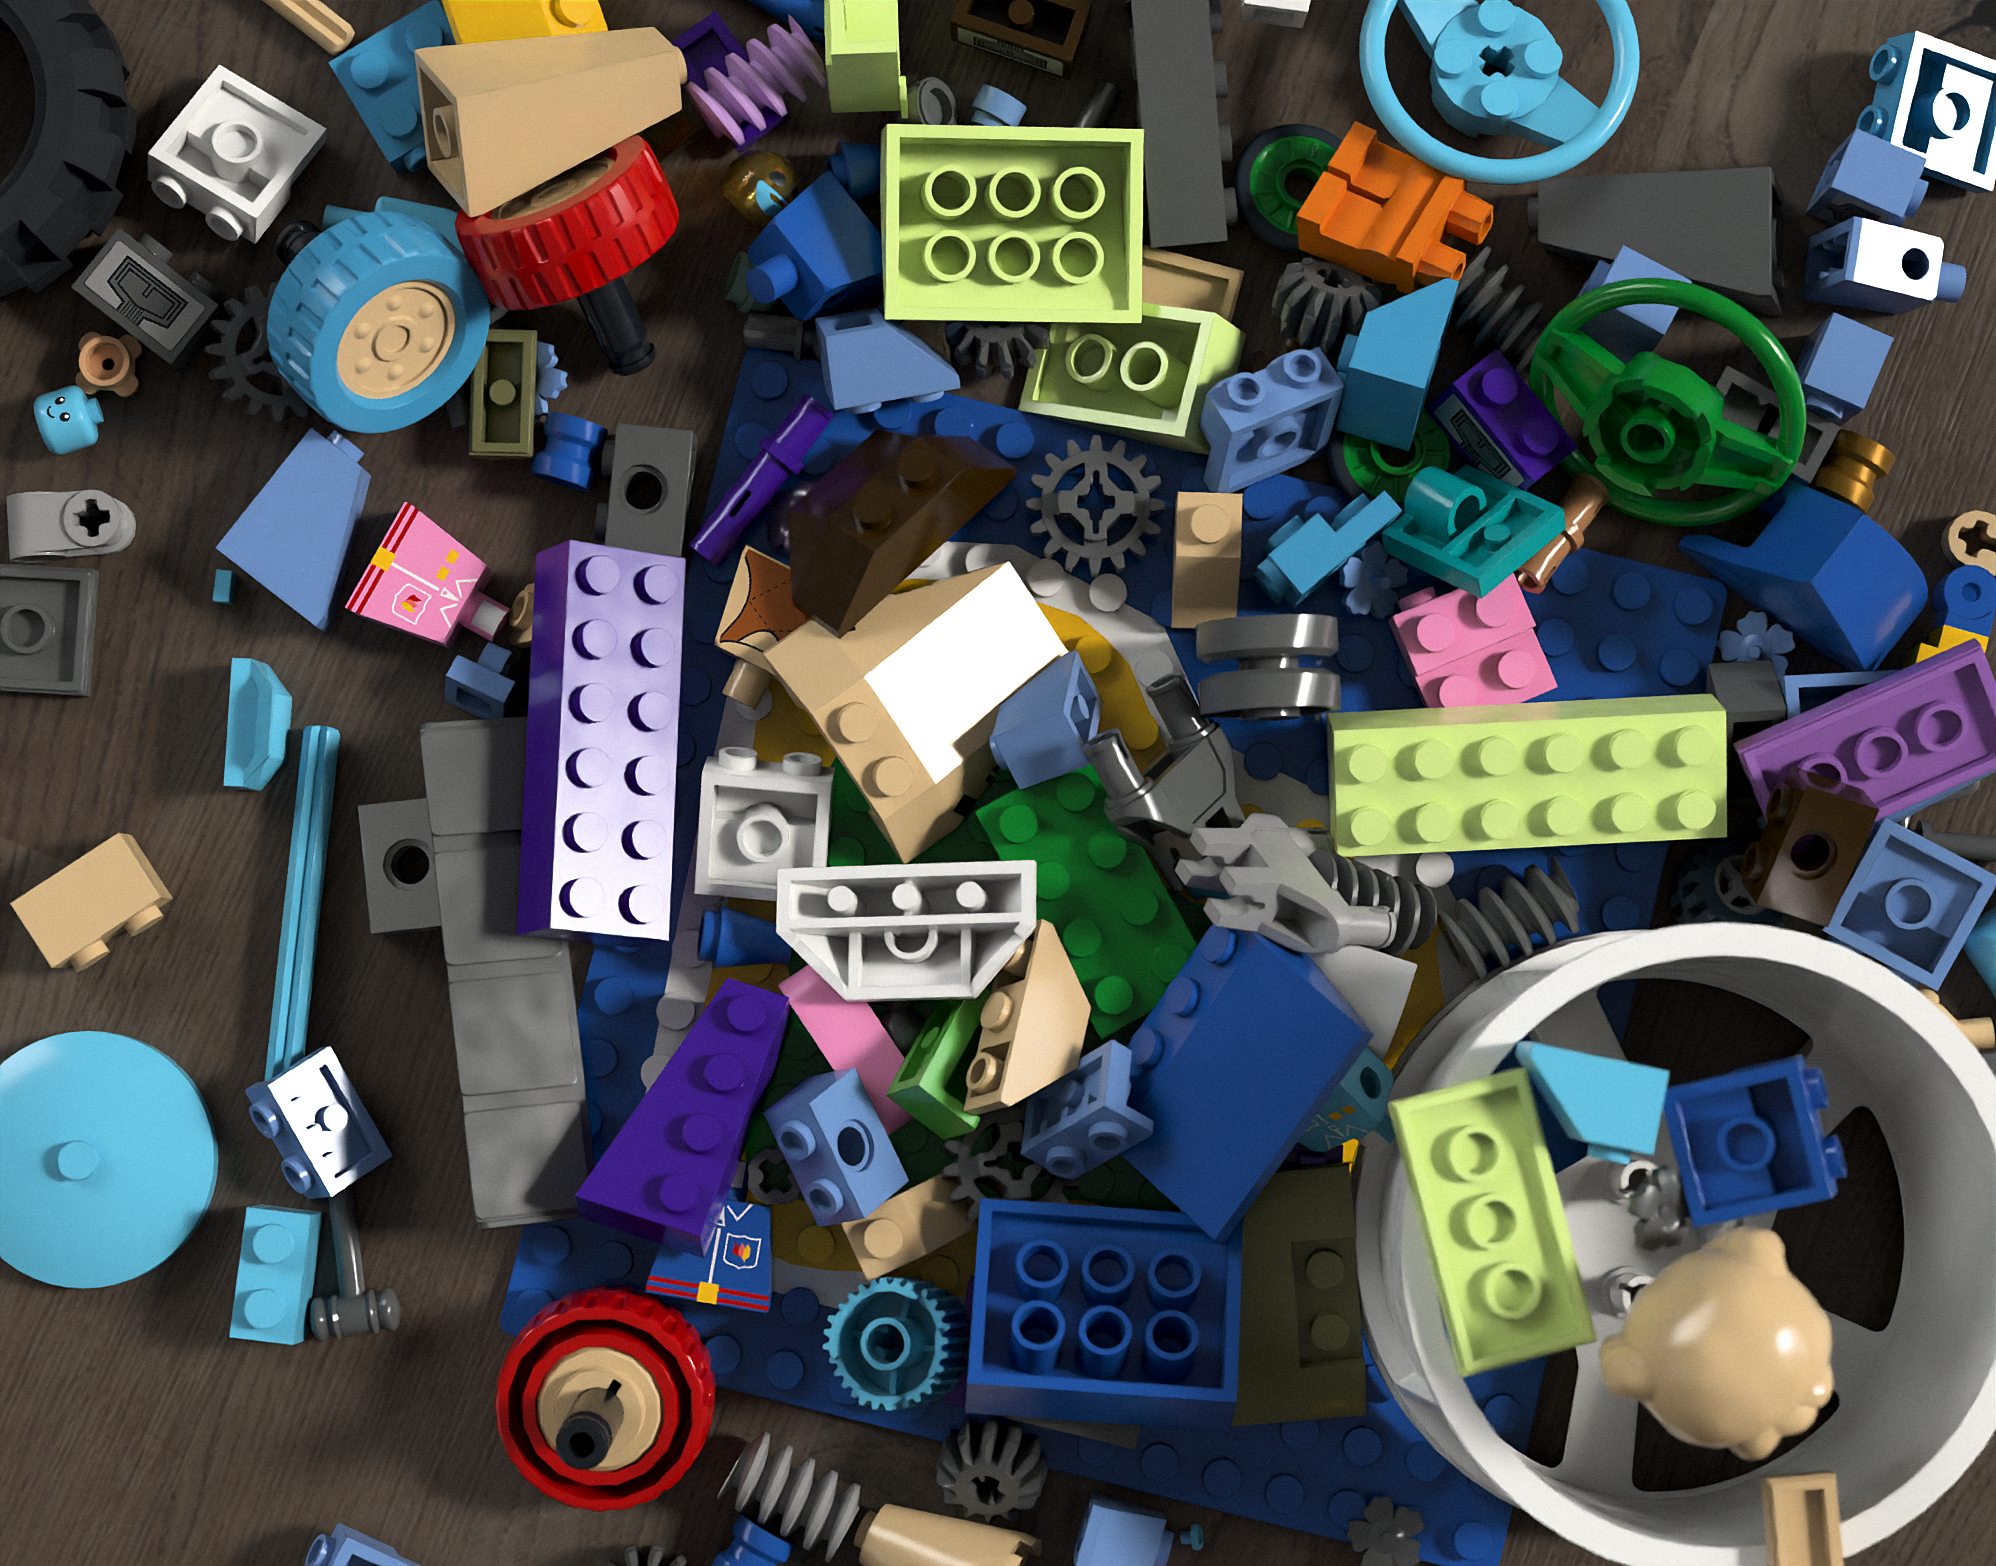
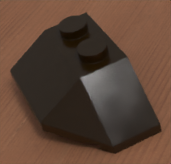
(883, 518)

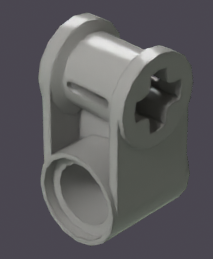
(57, 525)

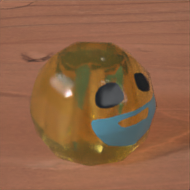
(761, 185)

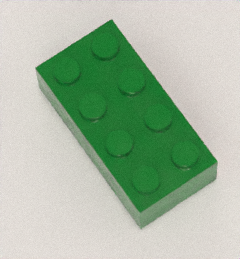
(1095, 892)

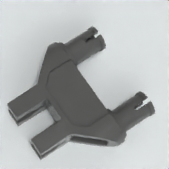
(1179, 790)

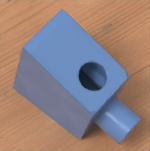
(1879, 268)

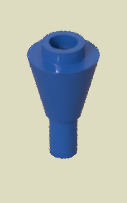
(856, 168)

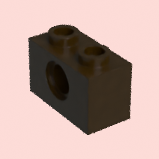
(1812, 881)

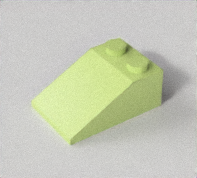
(1135, 377)

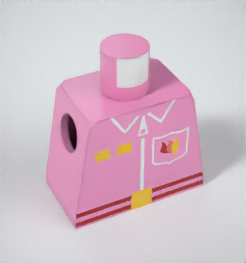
(427, 584)

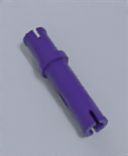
(763, 477)

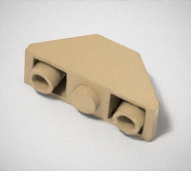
(1029, 1025)

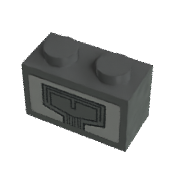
(152, 300)

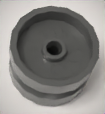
(1267, 662)

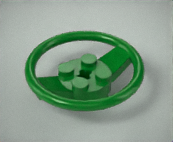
(1691, 435)

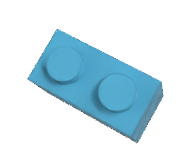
(276, 1274)

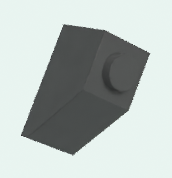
(1752, 704)

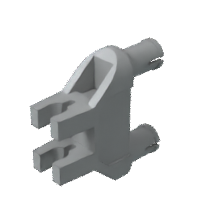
(1278, 887)

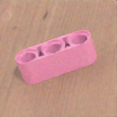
(848, 1038)

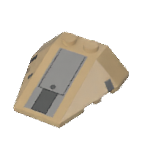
(919, 694)

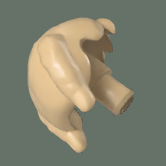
(1725, 1347)

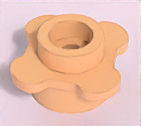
(95, 351)

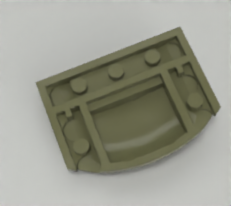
(1300, 1301)

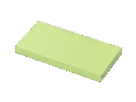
(1492, 1222)

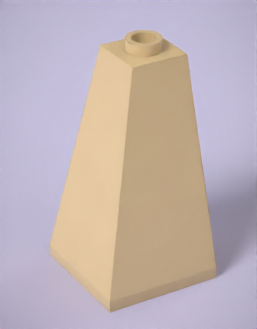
(534, 107)

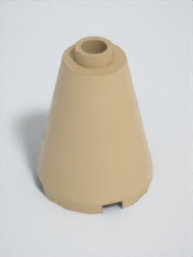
(928, 1539)

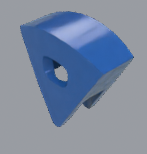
(1821, 576)

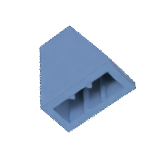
(304, 526)

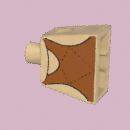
(753, 620)

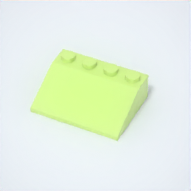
(1012, 223)

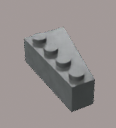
(1180, 120)

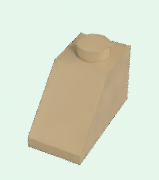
(1205, 557)
(908, 1226)

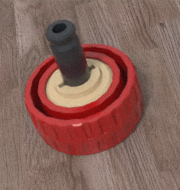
(577, 242)
(605, 1398)

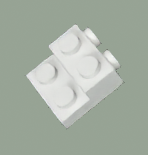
(233, 156)
(760, 820)

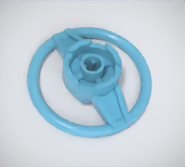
(1526, 103)

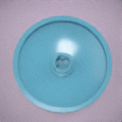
(100, 1159)

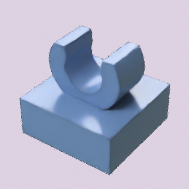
(482, 686)

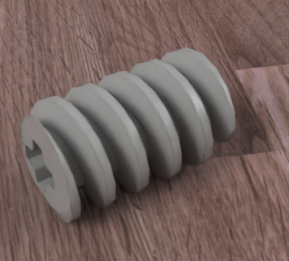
(792, 1494)

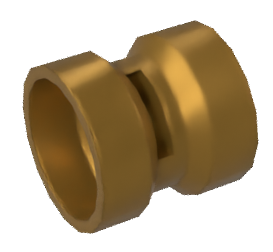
(1852, 469)

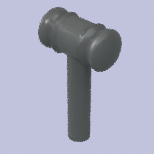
(355, 1309)

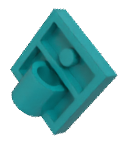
(1470, 527)

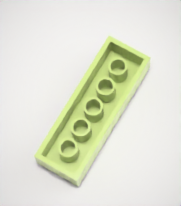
(1527, 775)

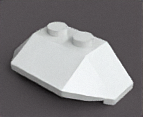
(907, 926)

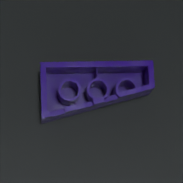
(688, 1134)

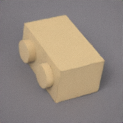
(93, 903)

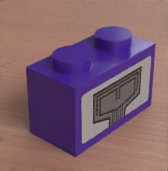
(1501, 424)

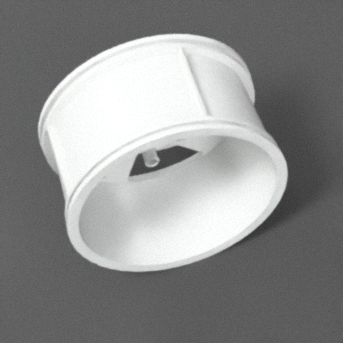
(1909, 1396)

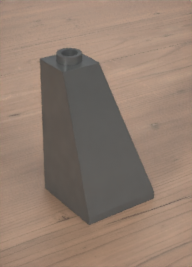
(1700, 223)

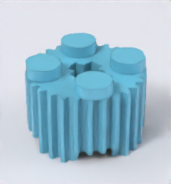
(931, 1335)

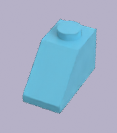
(1598, 1098)

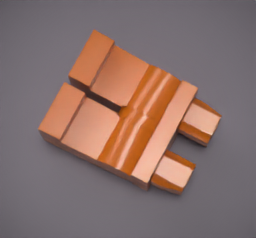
(1390, 215)

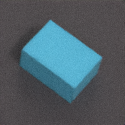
(224, 586)

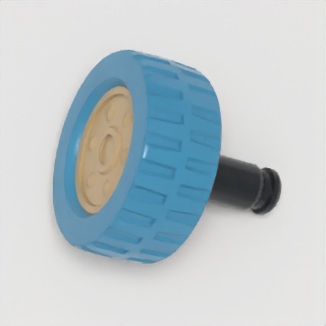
(375, 319)

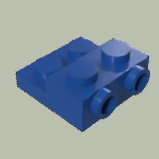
(1753, 1141)

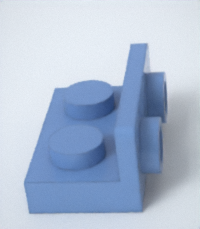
(1084, 1115)
(317, 1125)

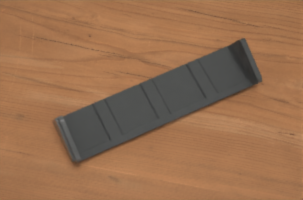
(505, 990)

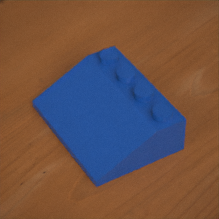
(1236, 1071)
(1104, 1316)

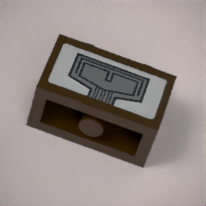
(1029, 32)

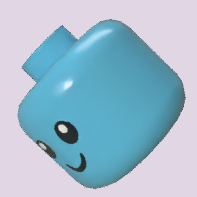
(67, 419)

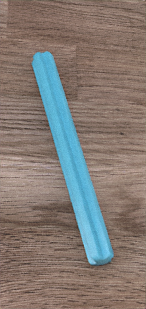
(303, 898)

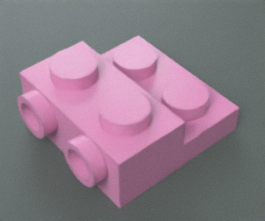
(1471, 647)

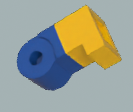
(1963, 611)

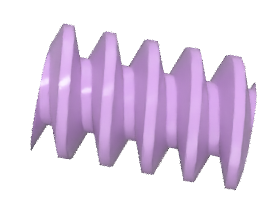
(758, 82)

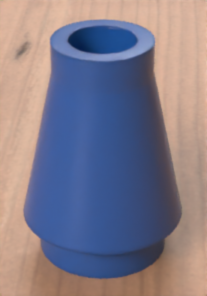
(739, 940)

